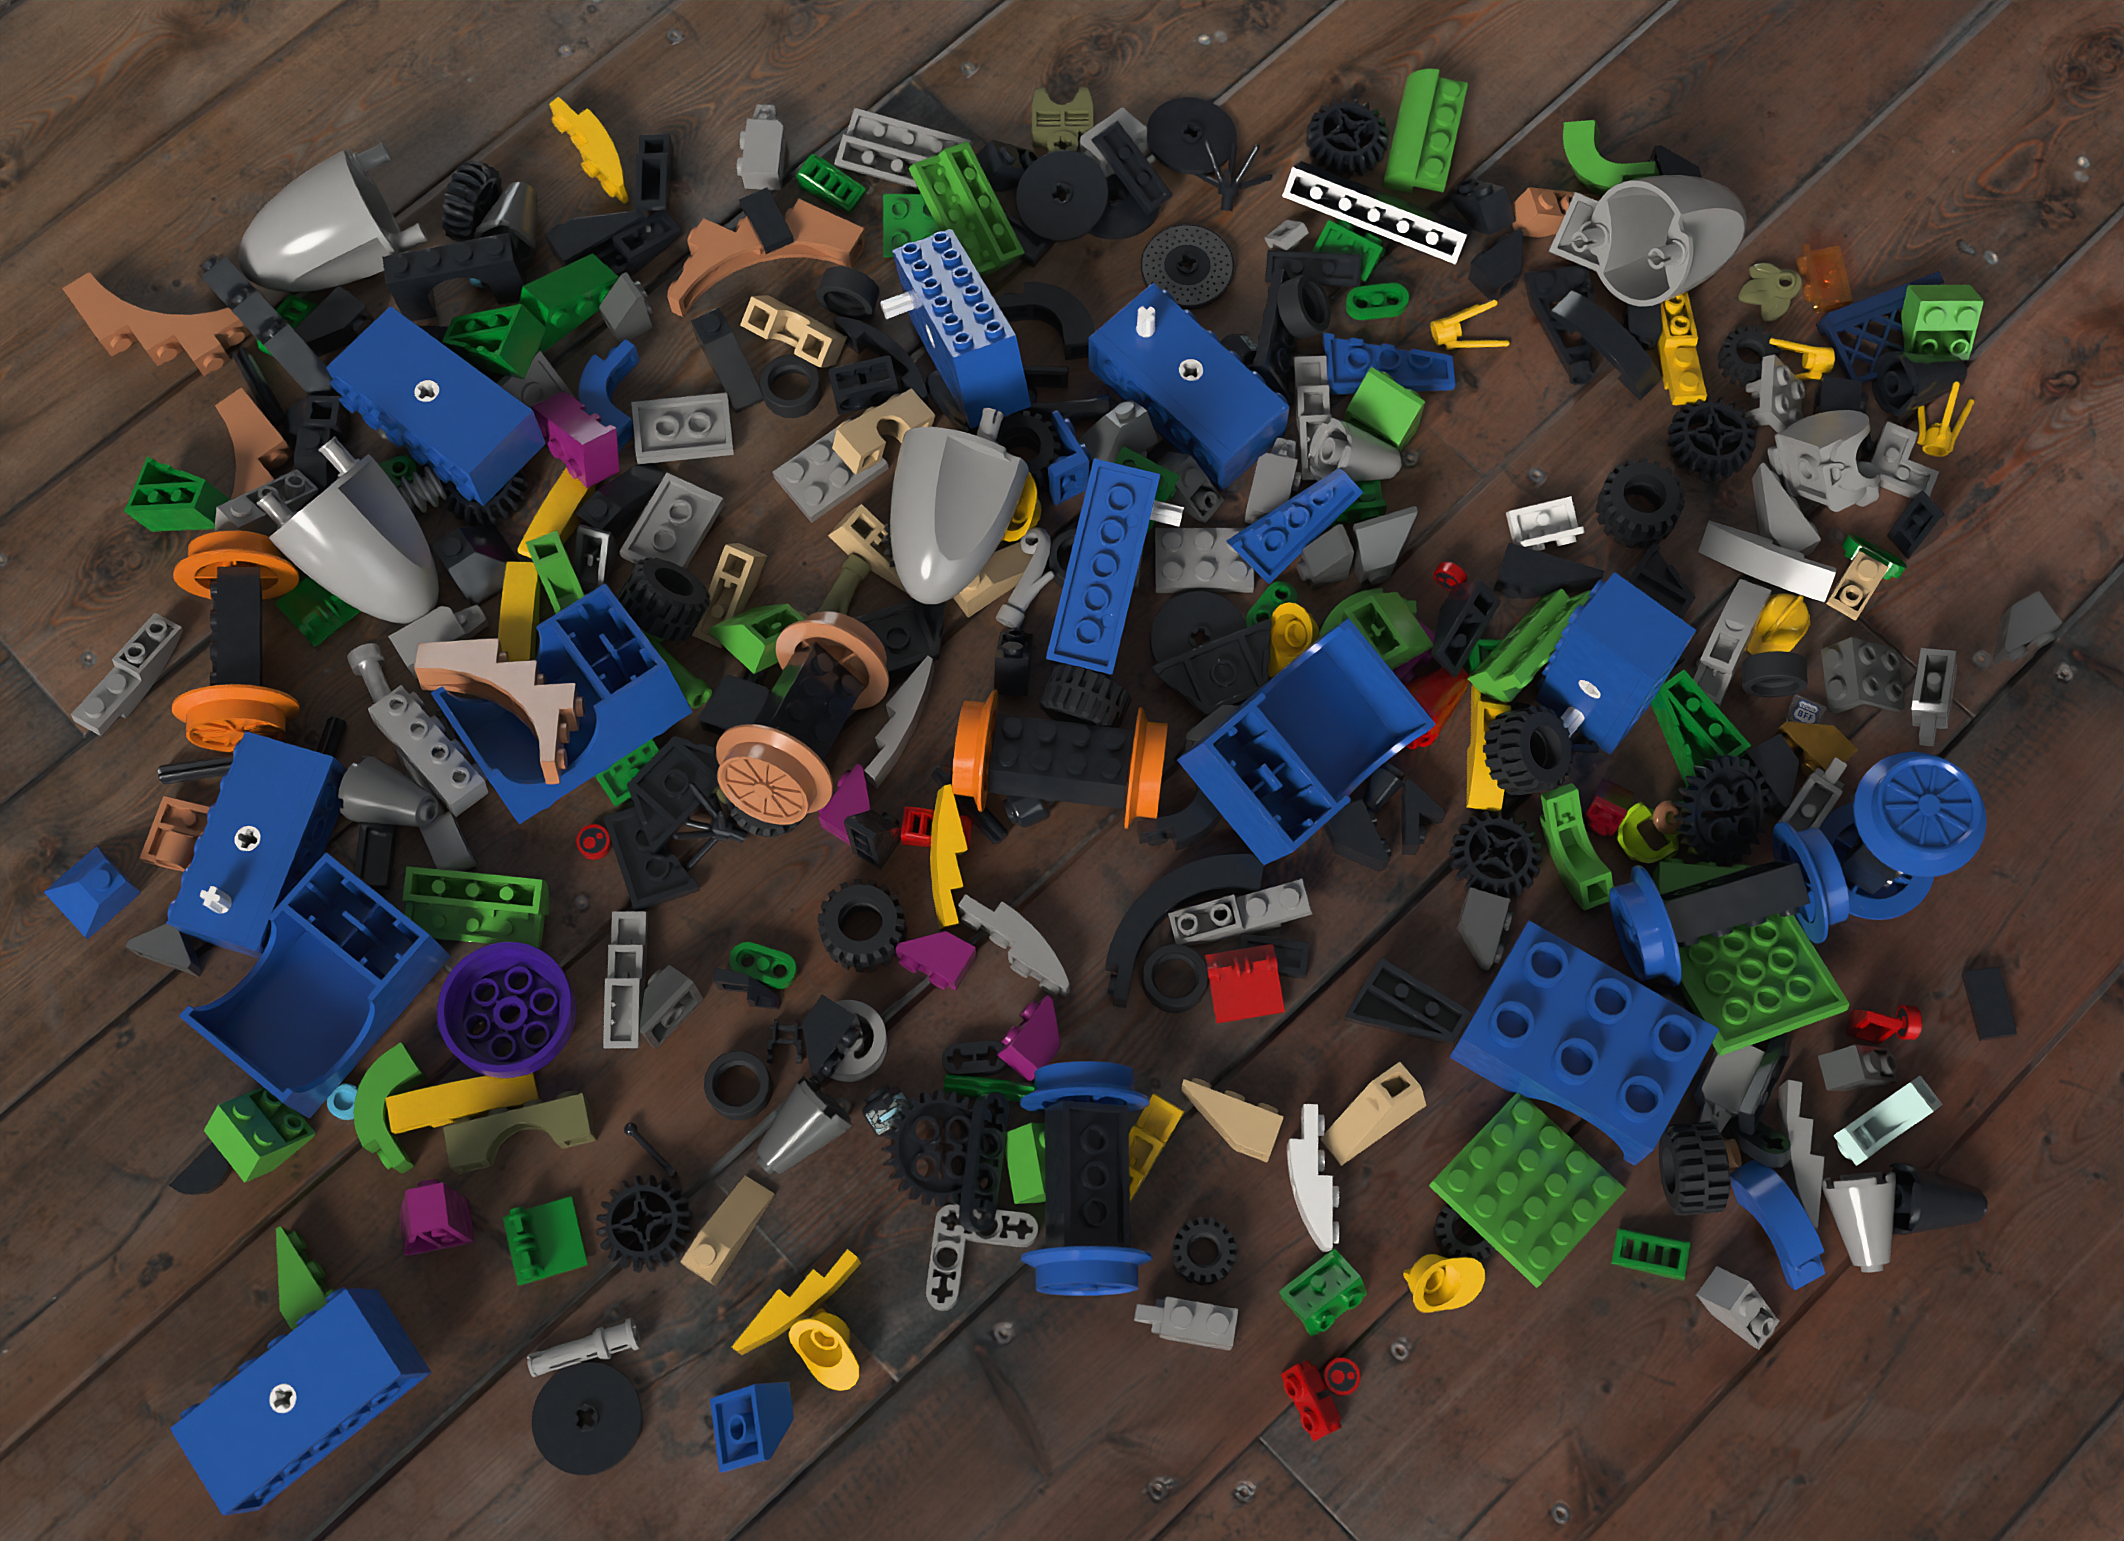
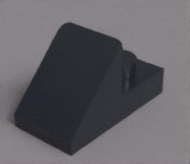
(1416, 809)

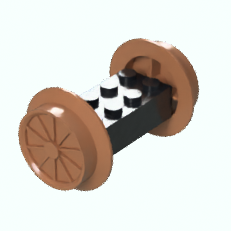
(777, 762)

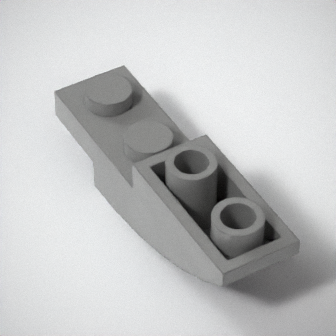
(1730, 639)
(134, 674)
(1245, 914)
(1028, 951)

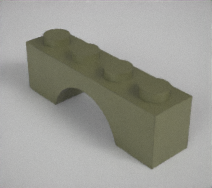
(475, 1142)

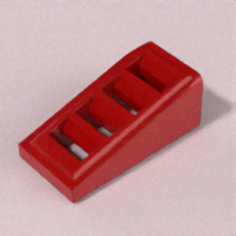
(923, 815)
(1871, 1026)

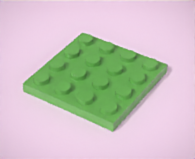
(1758, 982)
(1527, 1188)

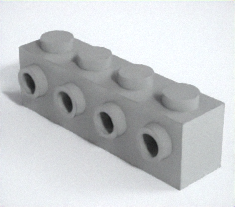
(429, 750)

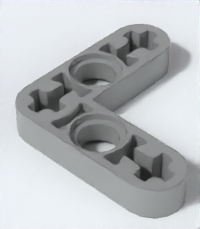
(957, 1240)

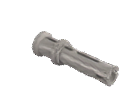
(600, 1344)

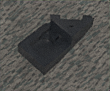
(757, 995)

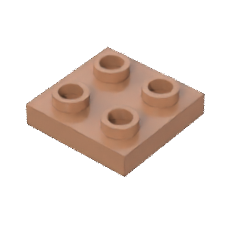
(174, 834)

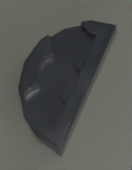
(204, 1173)

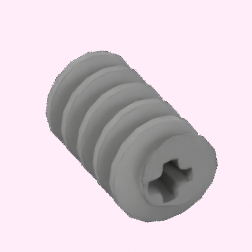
(421, 490)

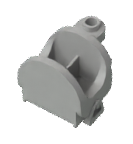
(1821, 461)

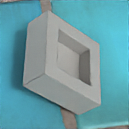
(1286, 235)

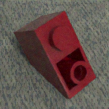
(1607, 808)

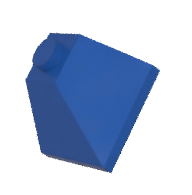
(92, 892)
(750, 1423)

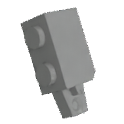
(1131, 125)
(762, 150)
(1273, 480)
(437, 626)
(1933, 692)
(1815, 798)
(1726, 1084)
(1190, 1322)

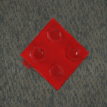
(1244, 983)

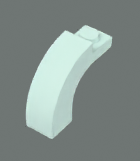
(1887, 1120)

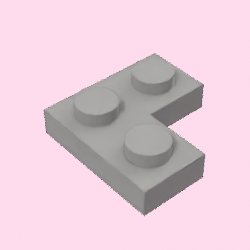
(1895, 469)

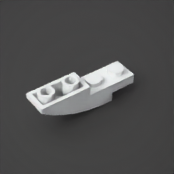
(1313, 1192)

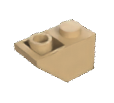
(1857, 585)

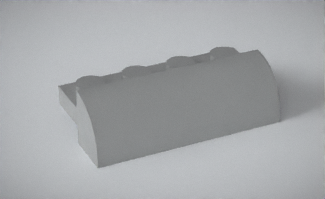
(889, 146)

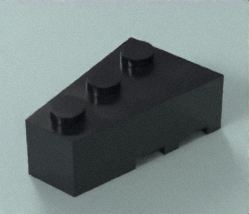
(1406, 1006)

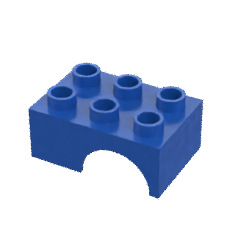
(625, 694)
(1305, 742)
(322, 989)
(1585, 1040)

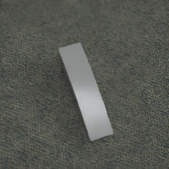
(1311, 405)
(1766, 561)
(905, 712)
(625, 980)
(1803, 1171)

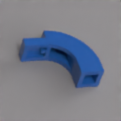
(599, 383)
(1783, 1219)

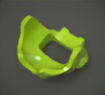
(1633, 842)

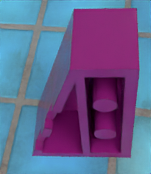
(577, 438)
(434, 1218)

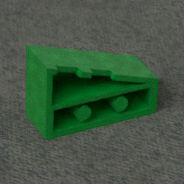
(567, 297)
(497, 339)
(173, 499)
(1694, 725)

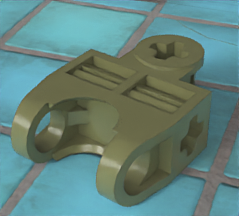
(1060, 125)

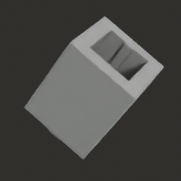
(1738, 1306)

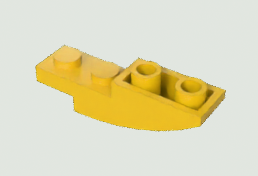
(595, 146)
(1678, 352)
(1481, 789)

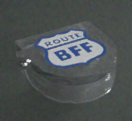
(1804, 711)

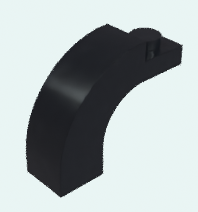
(1056, 308)
(1184, 827)

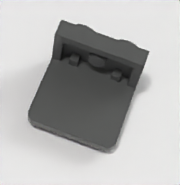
(1862, 674)

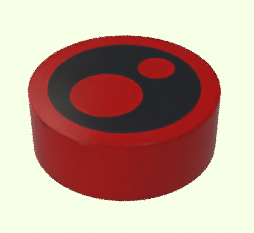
(1448, 575)
(593, 842)
(1911, 1023)
(1341, 1377)

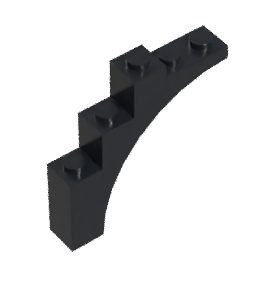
(266, 325)

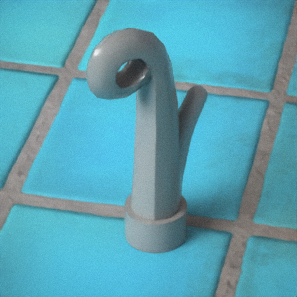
(1031, 582)

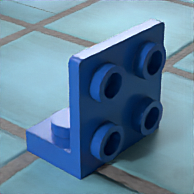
(1071, 471)

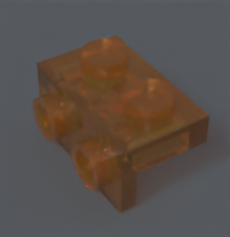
(1825, 278)

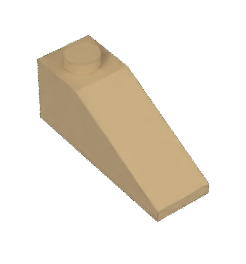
(862, 535)
(995, 579)
(730, 587)
(727, 1231)

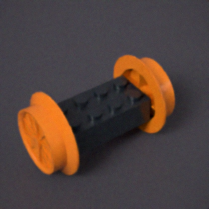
(237, 575)
(1058, 760)

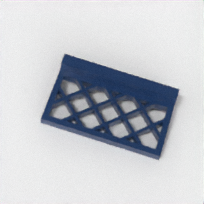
(1860, 314)

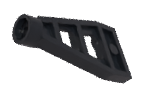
(1553, 286)

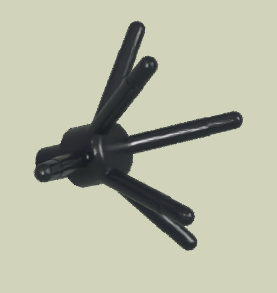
(1227, 184)
(718, 829)

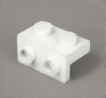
(1544, 523)

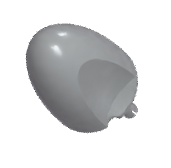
(325, 228)
(1662, 236)
(951, 506)
(360, 541)

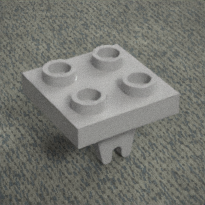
(1779, 396)

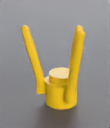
(1448, 329)
(1815, 359)
(1938, 439)

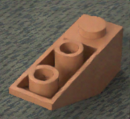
(1541, 211)

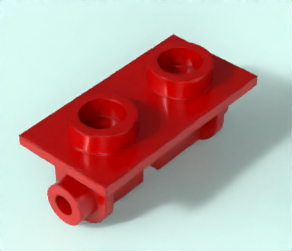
(1317, 1416)

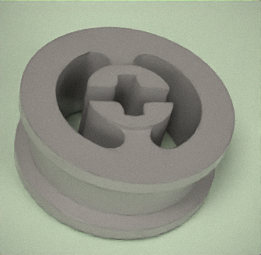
(856, 1069)

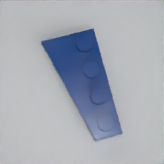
(1413, 369)
(1283, 533)

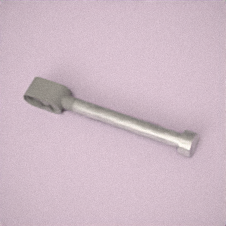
(444, 833)

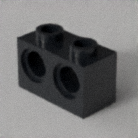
(863, 384)

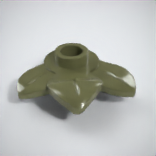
(1768, 292)

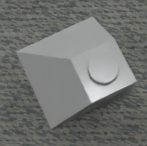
(1576, 219)

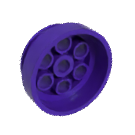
(499, 968)

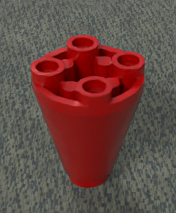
(1438, 696)

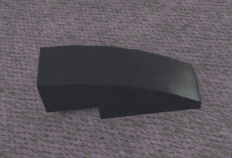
(653, 172)

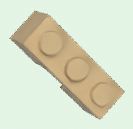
(781, 322)
(860, 441)

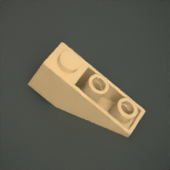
(1374, 1113)
(1241, 1124)

